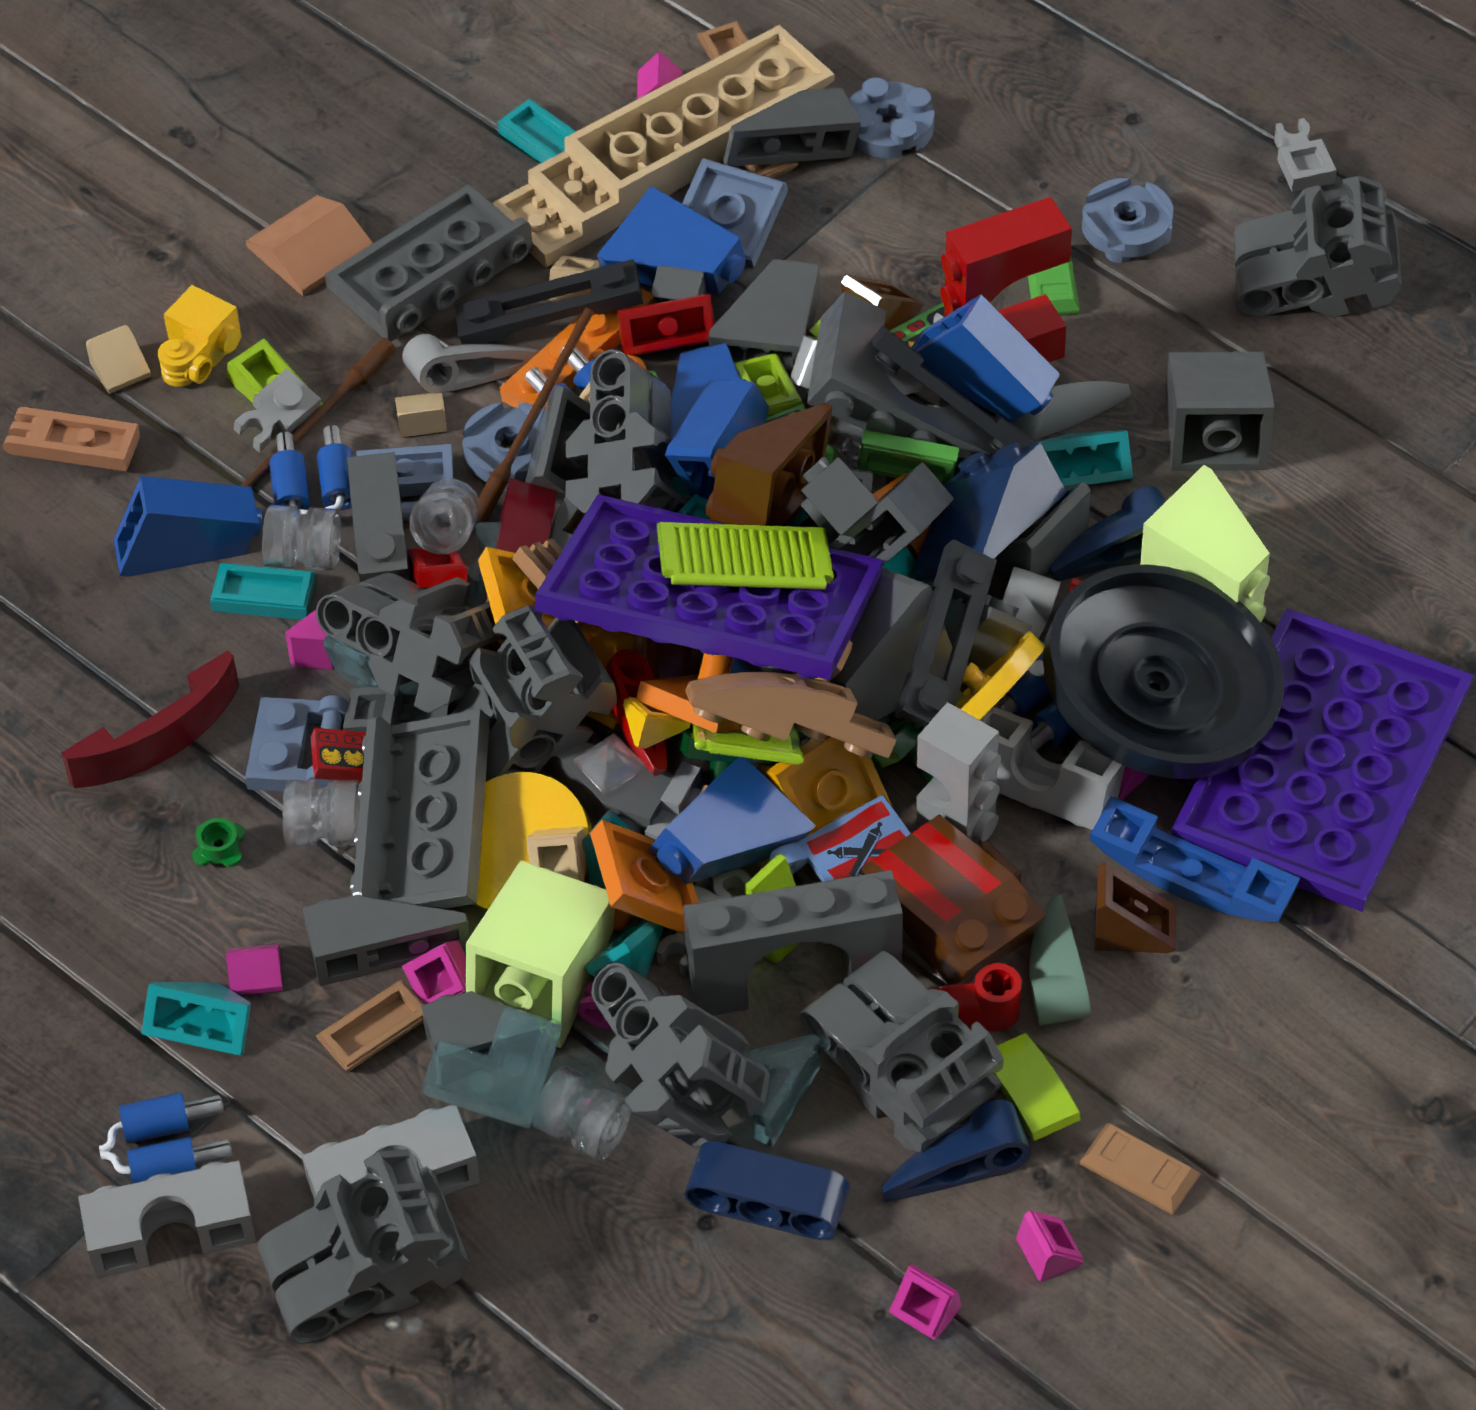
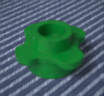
(218, 832)

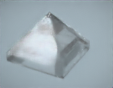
(609, 764)

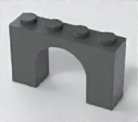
(863, 394)
(736, 932)

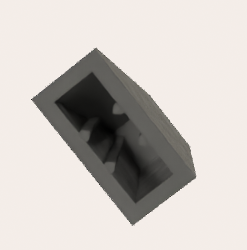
(771, 313)
(897, 516)

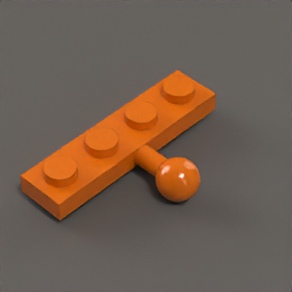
(599, 336)

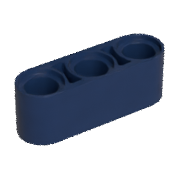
(767, 1190)

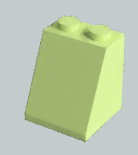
(1211, 538)
(537, 943)

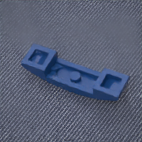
(1191, 871)

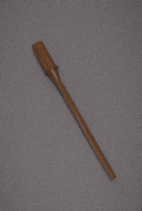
(357, 376)
(500, 476)

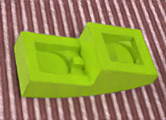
(1034, 1089)

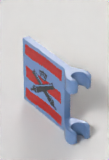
(848, 842)

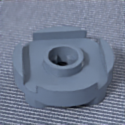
(892, 99)
(1127, 238)
(484, 435)

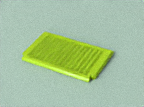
(744, 555)
(743, 745)

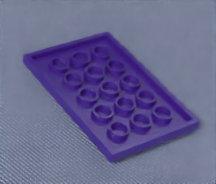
(616, 582)
(1337, 763)

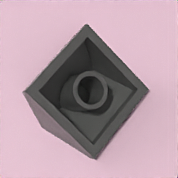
(548, 460)
(1049, 535)

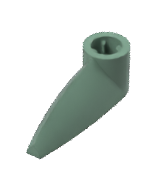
(1056, 970)

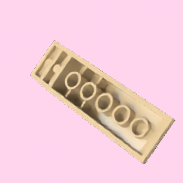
(655, 143)

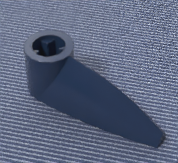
(1110, 540)
(978, 1150)

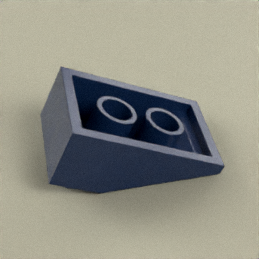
(992, 503)

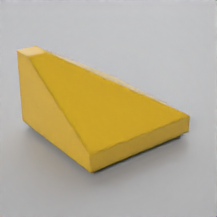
(649, 724)

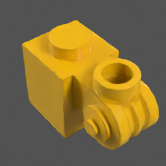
(199, 336)

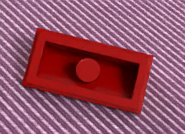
(666, 325)

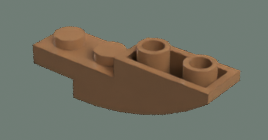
(772, 703)

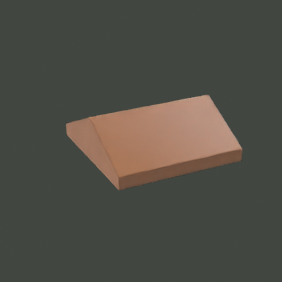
(309, 242)

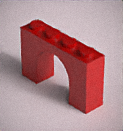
(1003, 250)

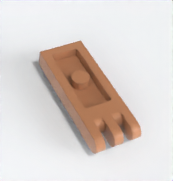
(72, 438)

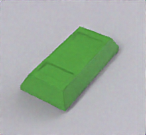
(1059, 286)

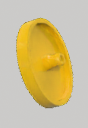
(993, 683)
(512, 810)

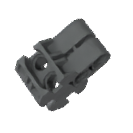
(1319, 253)
(624, 438)
(411, 633)
(535, 710)
(905, 1050)
(675, 1058)
(342, 1251)

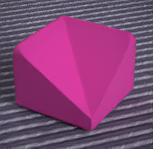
(438, 972)

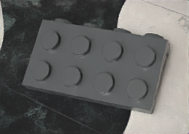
(430, 262)
(422, 810)

